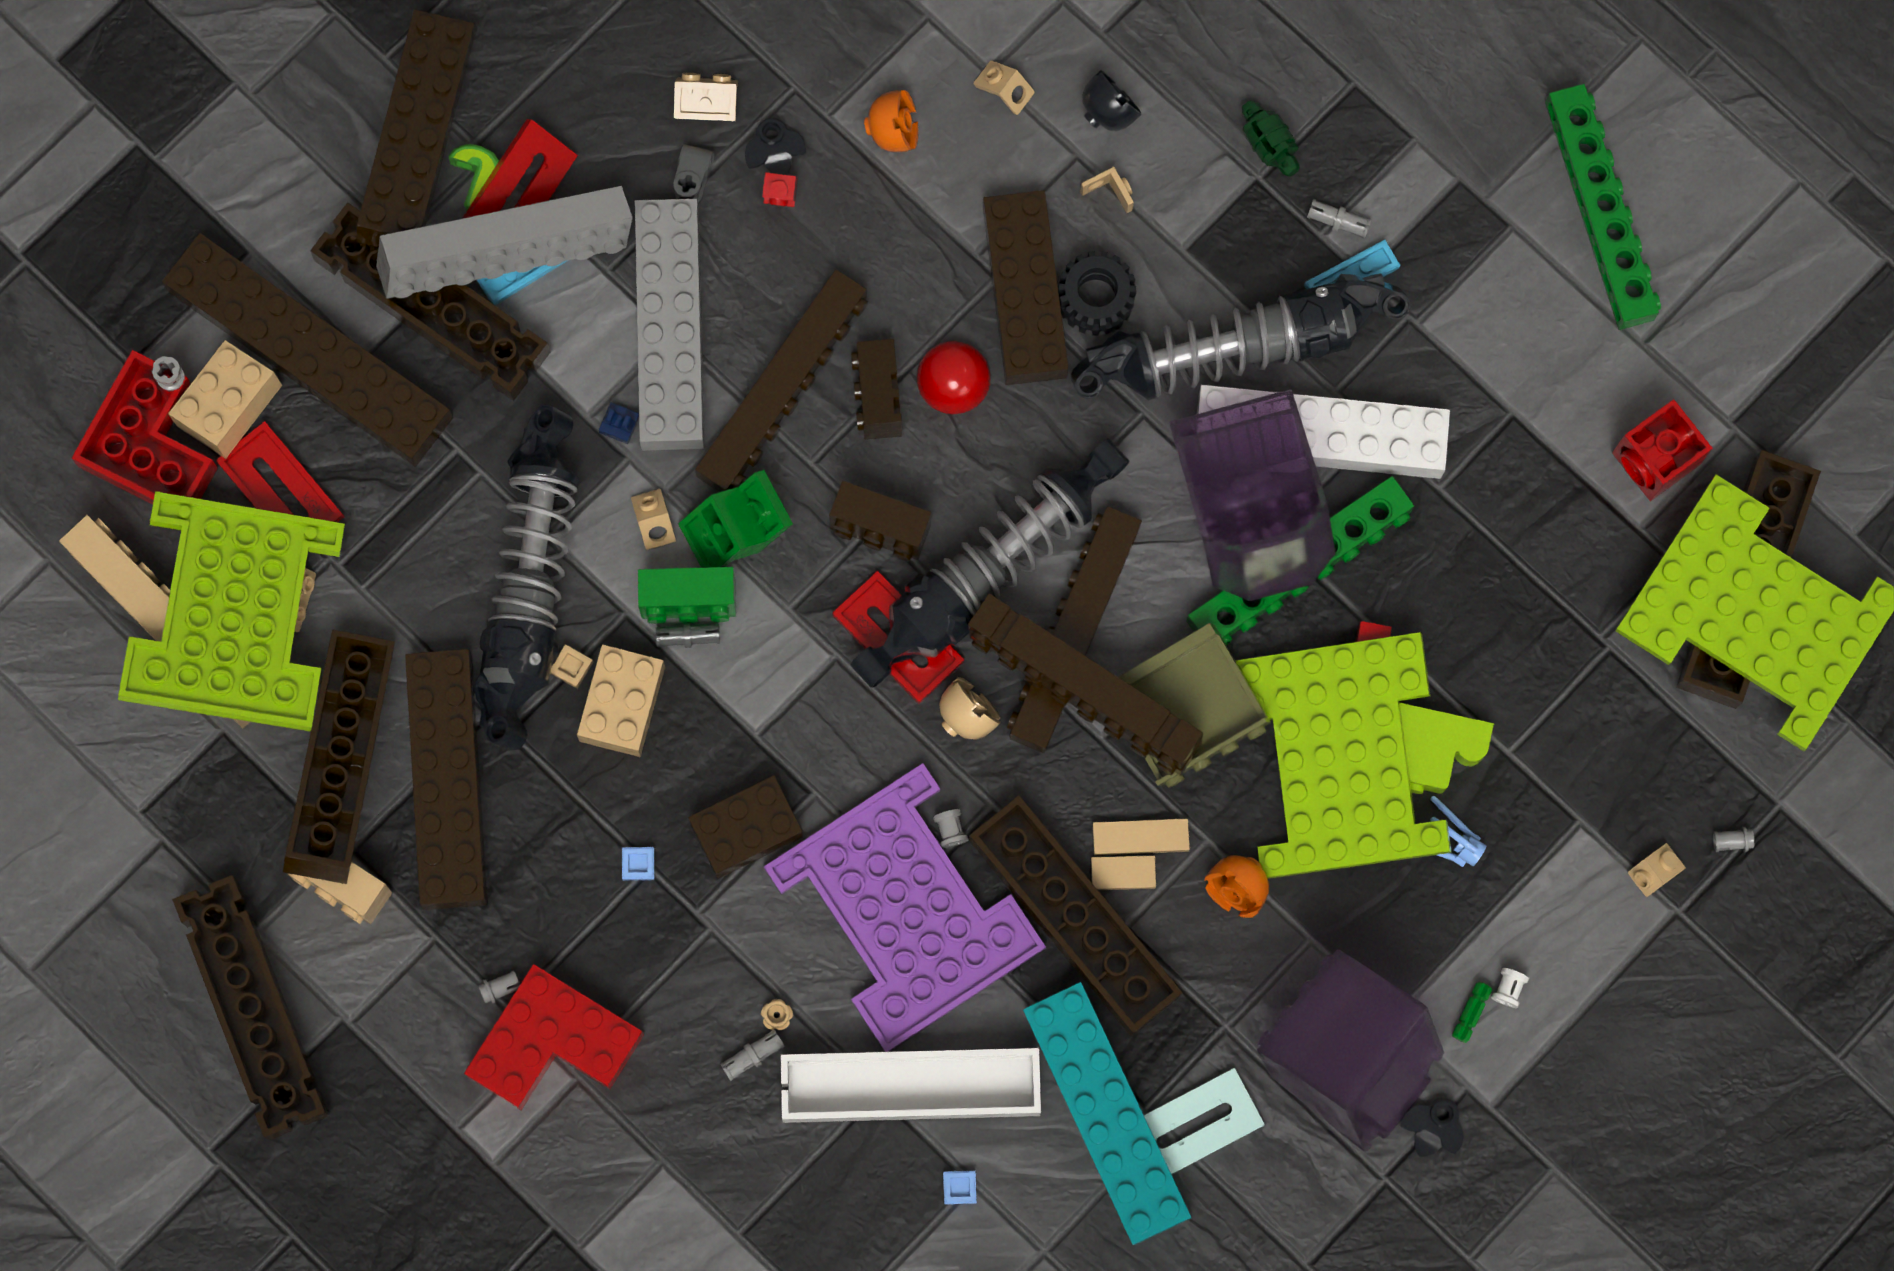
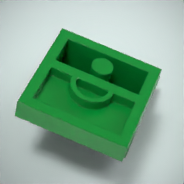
(735, 522)

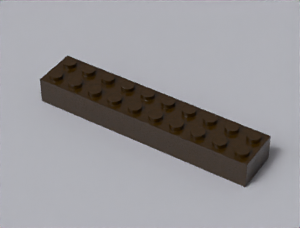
(307, 350)

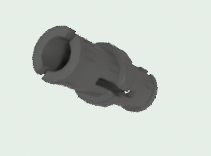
(687, 635)

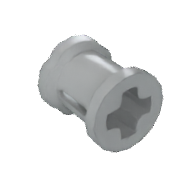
(163, 381)
(950, 828)

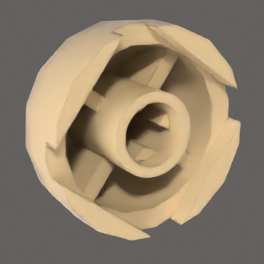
(967, 712)

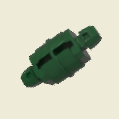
(1270, 138)

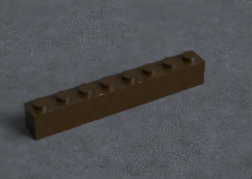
(782, 382)
(1078, 619)

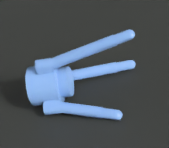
(1468, 845)

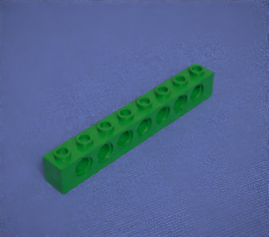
(1626, 309)
(1385, 496)

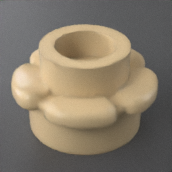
(770, 1021)

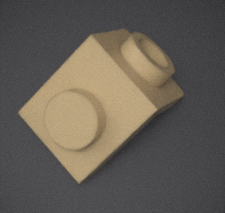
(1656, 870)

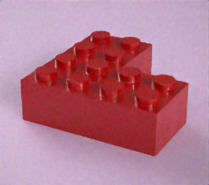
(130, 440)
(548, 1022)

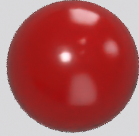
(953, 377)

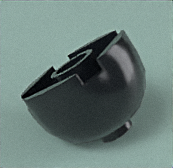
(1108, 104)

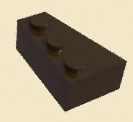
(877, 389)

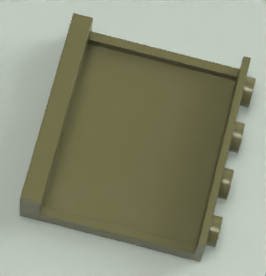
(1206, 689)

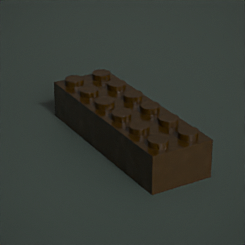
(1025, 287)

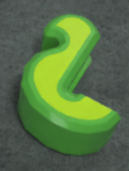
(477, 160)

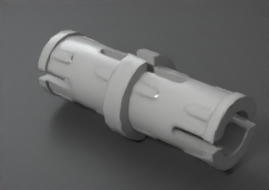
(1339, 218)
(752, 1055)

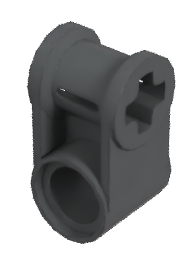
(693, 170)

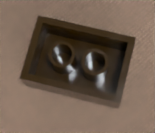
(879, 521)
(745, 827)

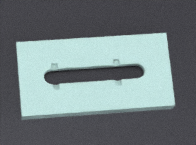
(1239, 1123)

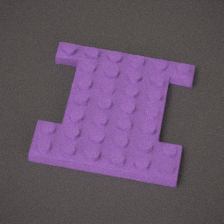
(906, 911)

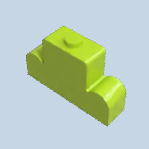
(1433, 742)

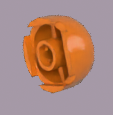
(891, 122)
(1238, 884)

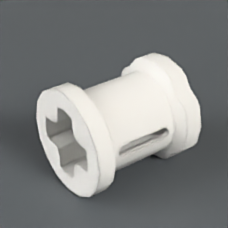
(1510, 987)

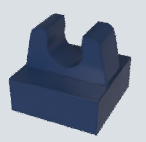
(619, 423)

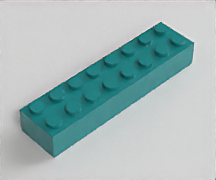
(1107, 1114)

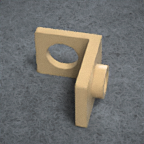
(1002, 81)
(1120, 186)
(650, 513)

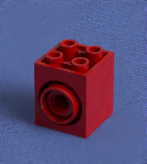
(1662, 450)

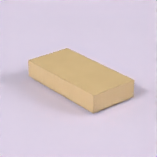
(1123, 872)

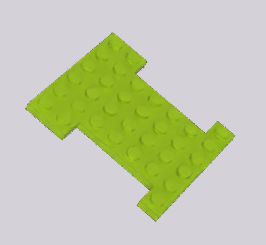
(1756, 610)
(231, 615)
(1344, 754)

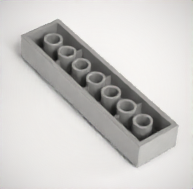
(503, 242)
(669, 324)

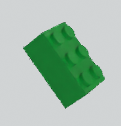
(687, 594)

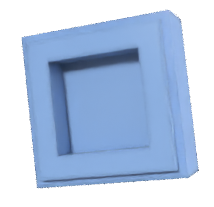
(638, 863)
(959, 1187)

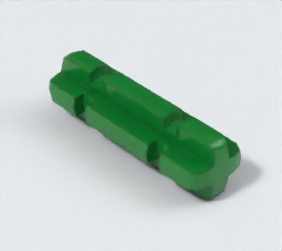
(1472, 1012)

